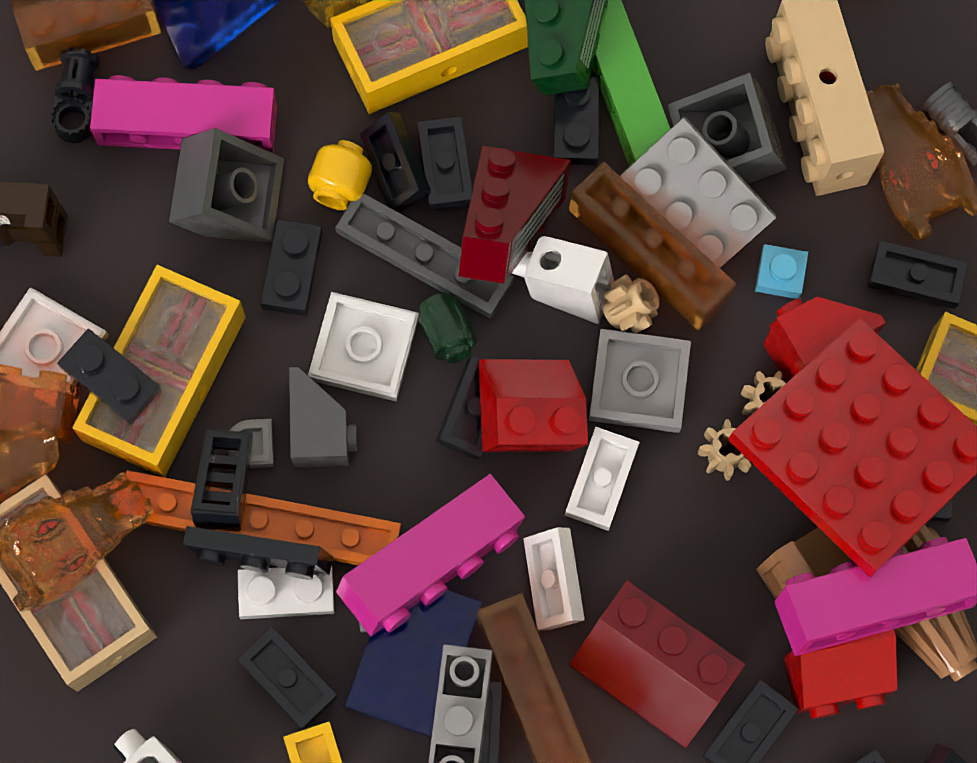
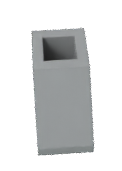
(461, 705)

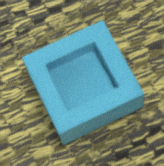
(781, 271)

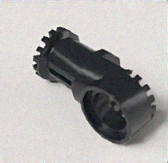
(75, 92)

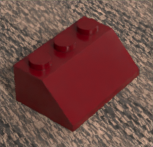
(656, 664)

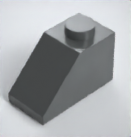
(317, 425)

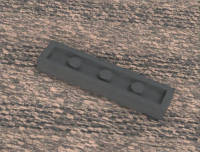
(418, 253)

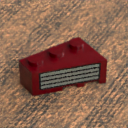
(508, 208)

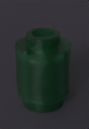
(447, 328)

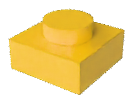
(313, 745)

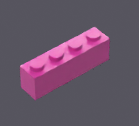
(166, 111)
(431, 555)
(901, 593)

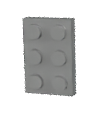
(699, 193)

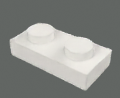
(601, 478)
(553, 579)
(283, 596)

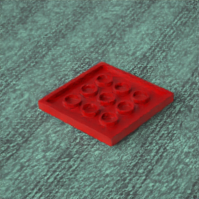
(862, 446)

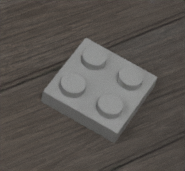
(640, 380)

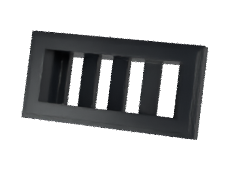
(215, 508)

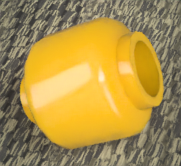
(339, 174)

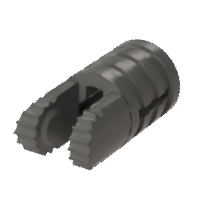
(953, 117)

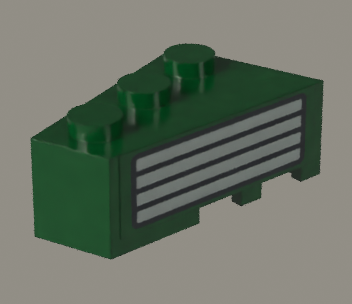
(562, 42)

